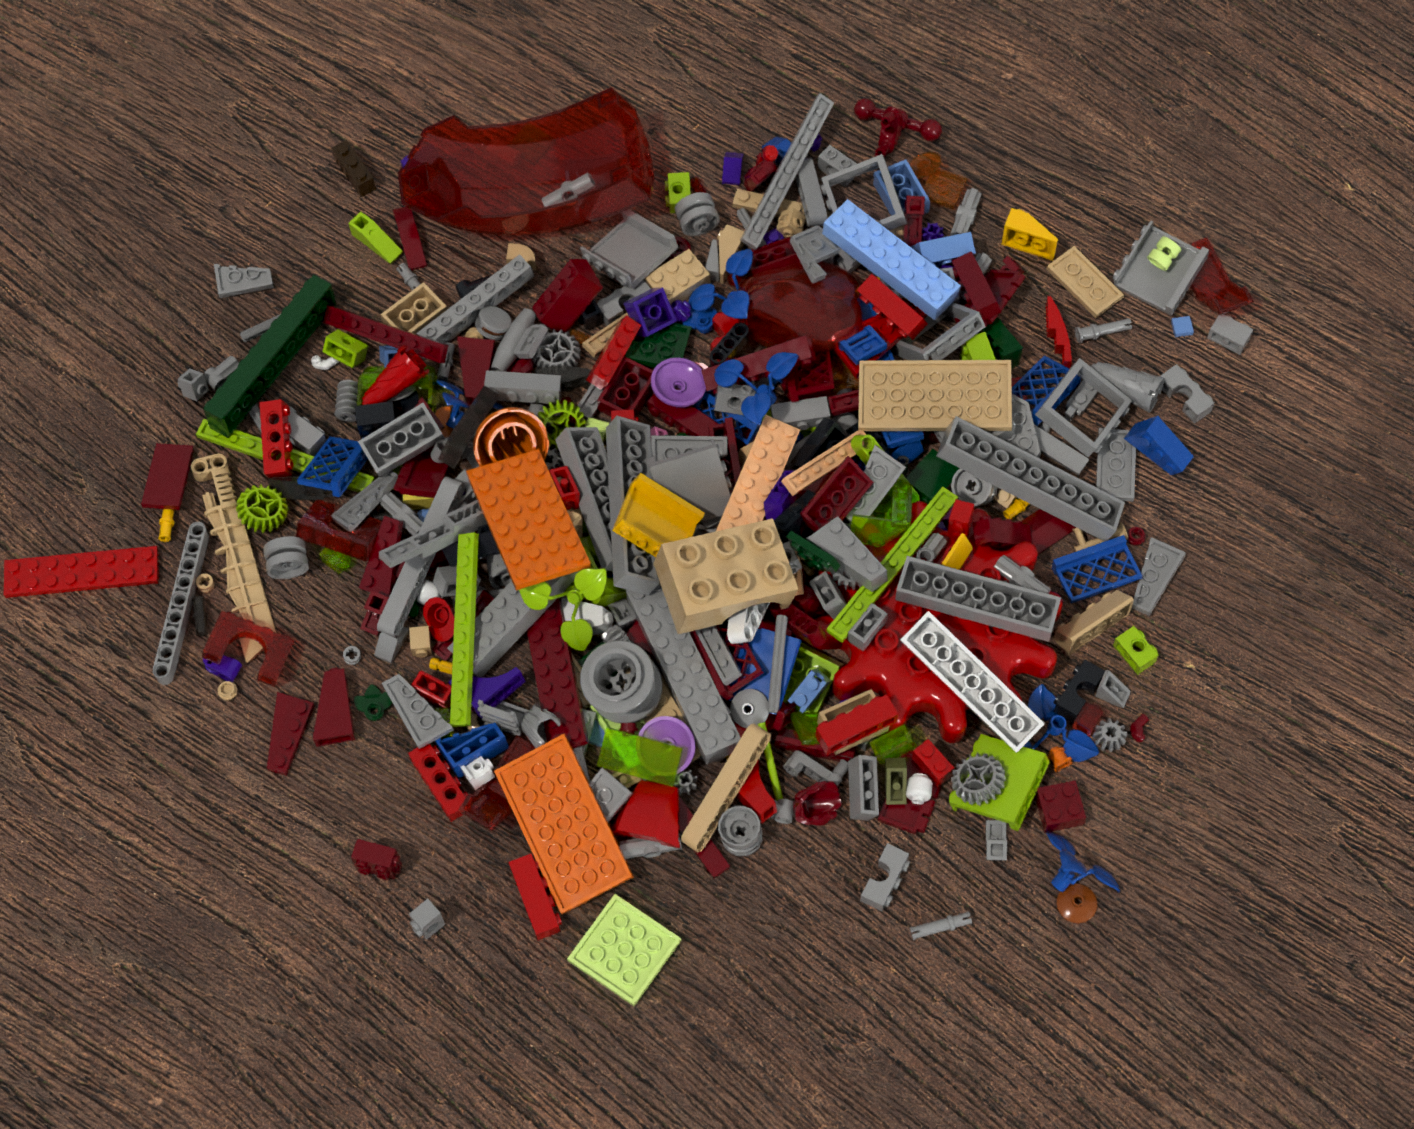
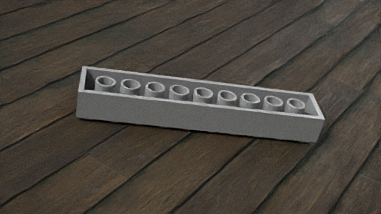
(627, 457)
(1030, 479)
(685, 676)

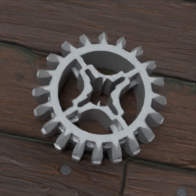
(551, 345)
(973, 789)

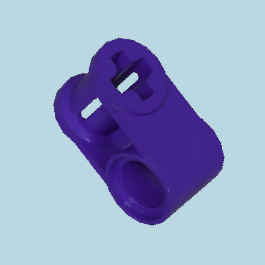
(226, 670)

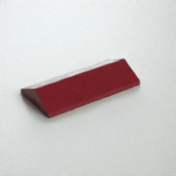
(837, 495)
(1047, 529)

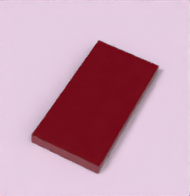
(167, 476)

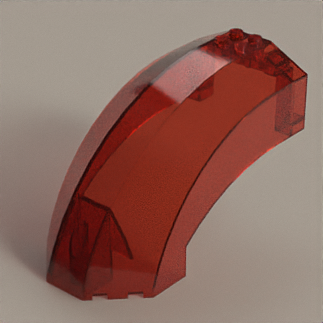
(498, 173)

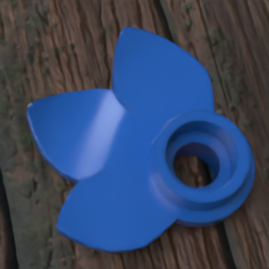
(701, 320)

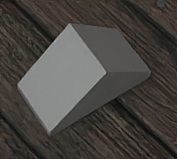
(622, 614)
(1112, 690)

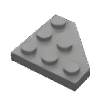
(1025, 432)

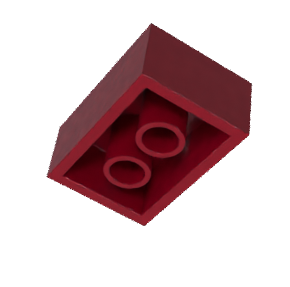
(627, 388)

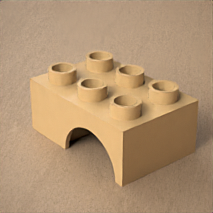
(724, 573)

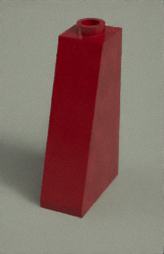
(475, 360)
(334, 711)

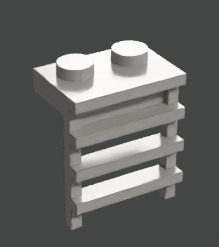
(505, 715)

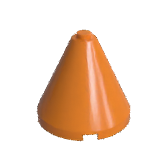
(509, 434)

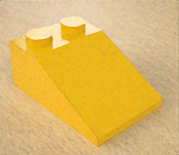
(1028, 235)

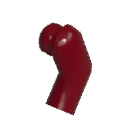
(1137, 728)

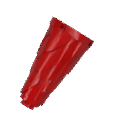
(399, 374)

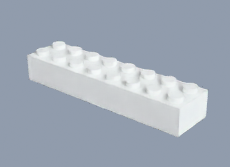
(972, 682)

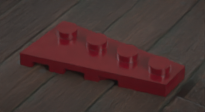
(377, 574)
(288, 727)

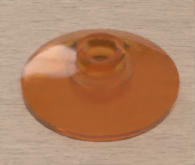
(925, 164)

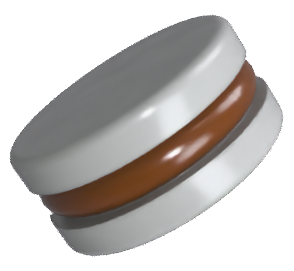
(493, 322)

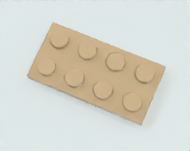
(1085, 282)

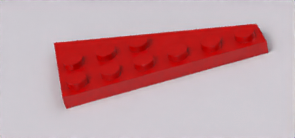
(886, 332)

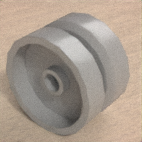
(697, 214)
(963, 487)
(285, 557)

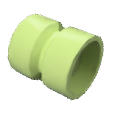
(1161, 259)

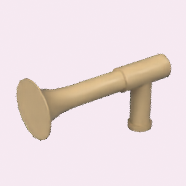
(1083, 544)

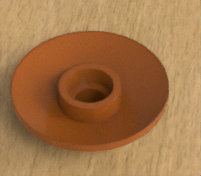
(1077, 912)

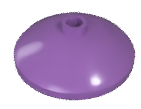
(678, 374)
(673, 730)

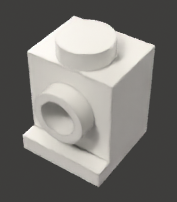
(478, 772)

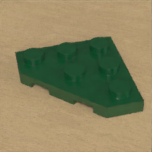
(660, 345)
(812, 555)

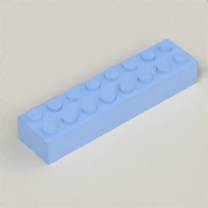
(891, 259)

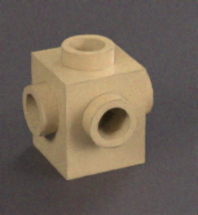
(790, 222)

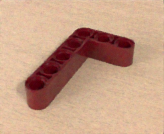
(799, 622)

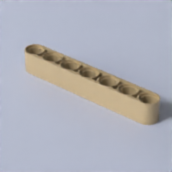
(725, 787)

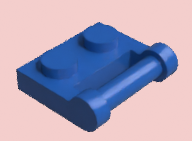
(865, 348)

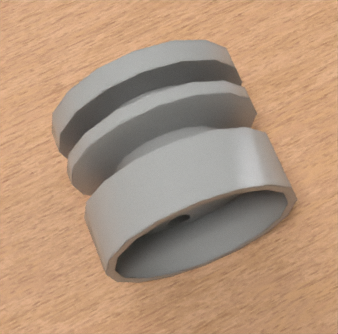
(740, 820)

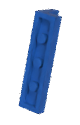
(710, 398)

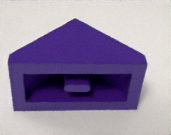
(732, 168)

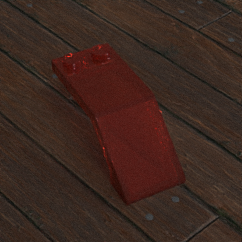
(1214, 286)
(489, 804)

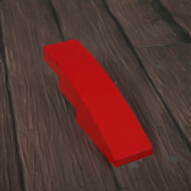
(1056, 329)

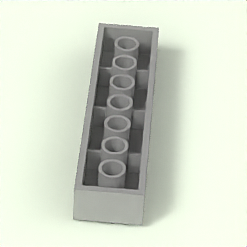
(587, 462)
(977, 598)
(506, 622)

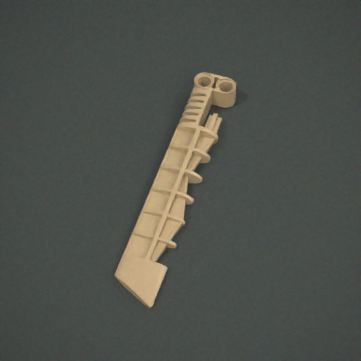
(242, 571)

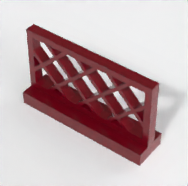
(795, 380)
(726, 691)

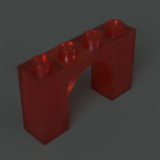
(315, 529)
(230, 628)

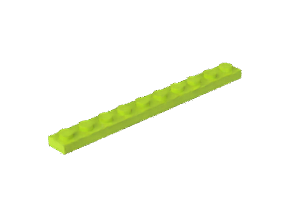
(252, 446)
(894, 562)
(464, 630)

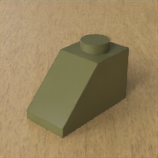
(895, 780)

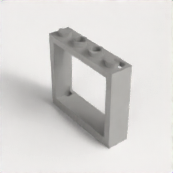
(876, 162)
(946, 342)
(1069, 431)

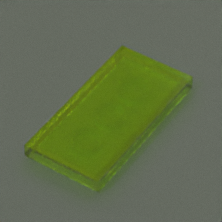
(640, 756)

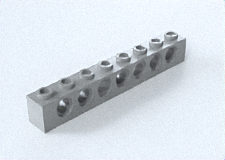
(488, 293)

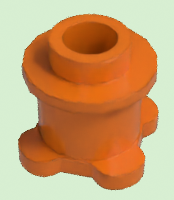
(1059, 758)

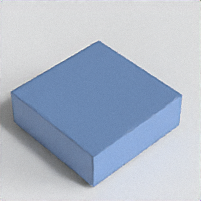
(1182, 326)

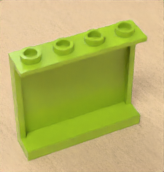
(1023, 776)

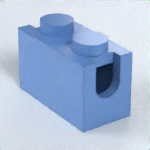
(809, 690)

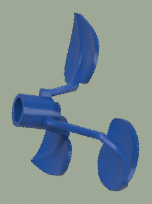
(738, 301)
(756, 406)
(456, 413)
(1077, 745)
(1071, 864)

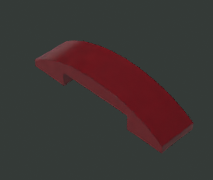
(913, 213)
(410, 238)

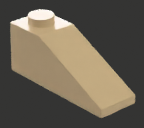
(728, 245)

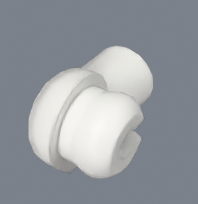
(322, 364)

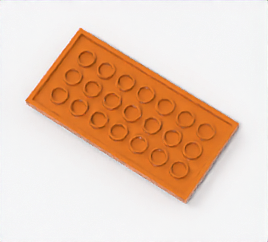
(528, 519)
(563, 824)

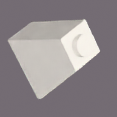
(596, 615)

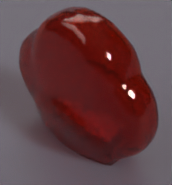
(791, 306)

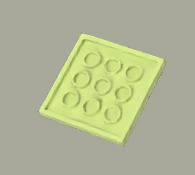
(624, 949)

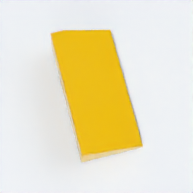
(958, 553)

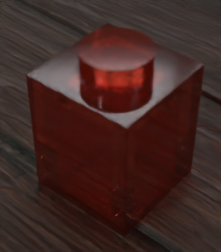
(1088, 718)

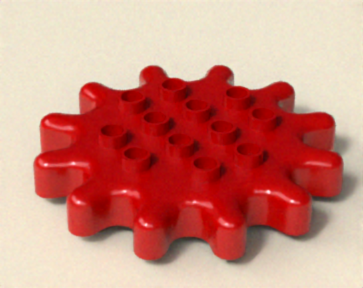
(910, 685)

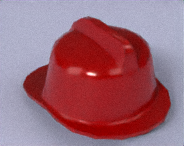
(439, 618)

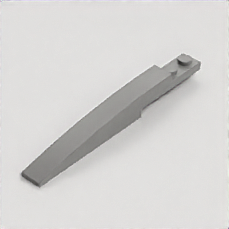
(437, 537)

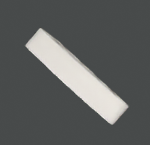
(745, 623)

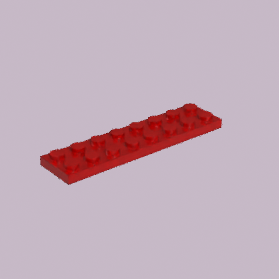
(81, 571)

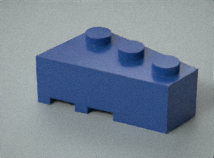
(1159, 445)
(467, 747)

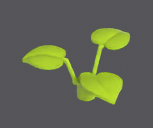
(588, 584)

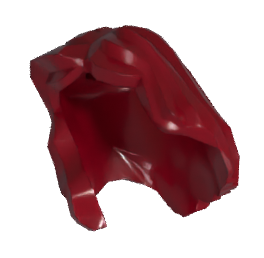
(817, 803)

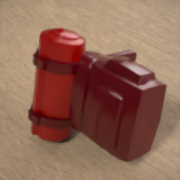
(763, 170)

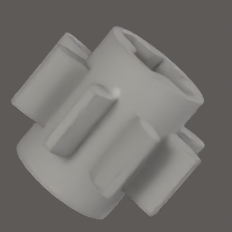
(687, 787)

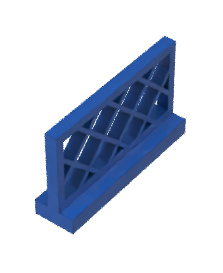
(1037, 370)
(348, 468)
(1094, 554)

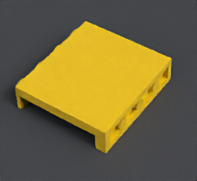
(655, 516)

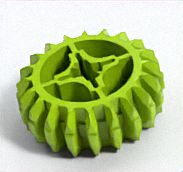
(566, 410)
(258, 513)

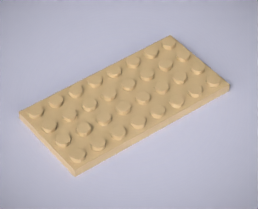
(932, 393)

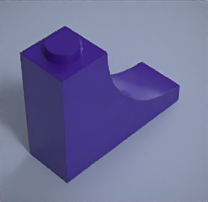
(494, 689)

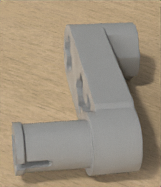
(802, 763)

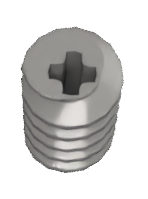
(346, 400)

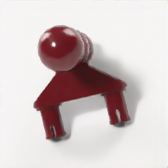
(892, 123)

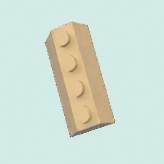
(1093, 621)

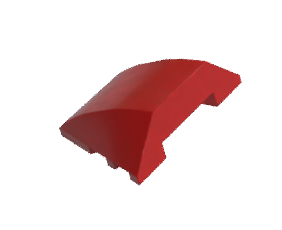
(650, 814)

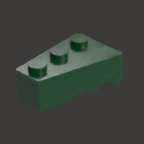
(1003, 343)

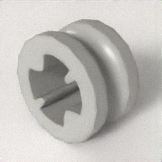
(347, 659)

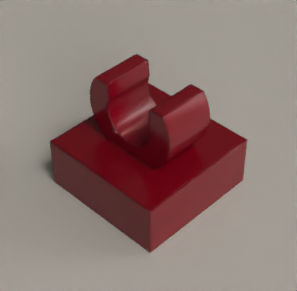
(1011, 264)

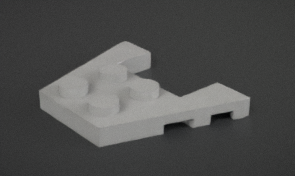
(813, 248)

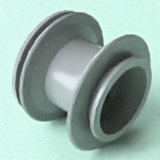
(642, 684)

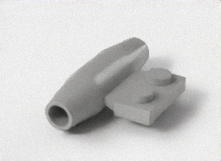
(519, 341)

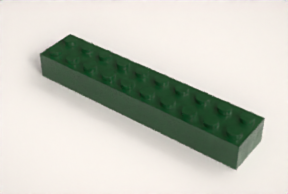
(269, 356)

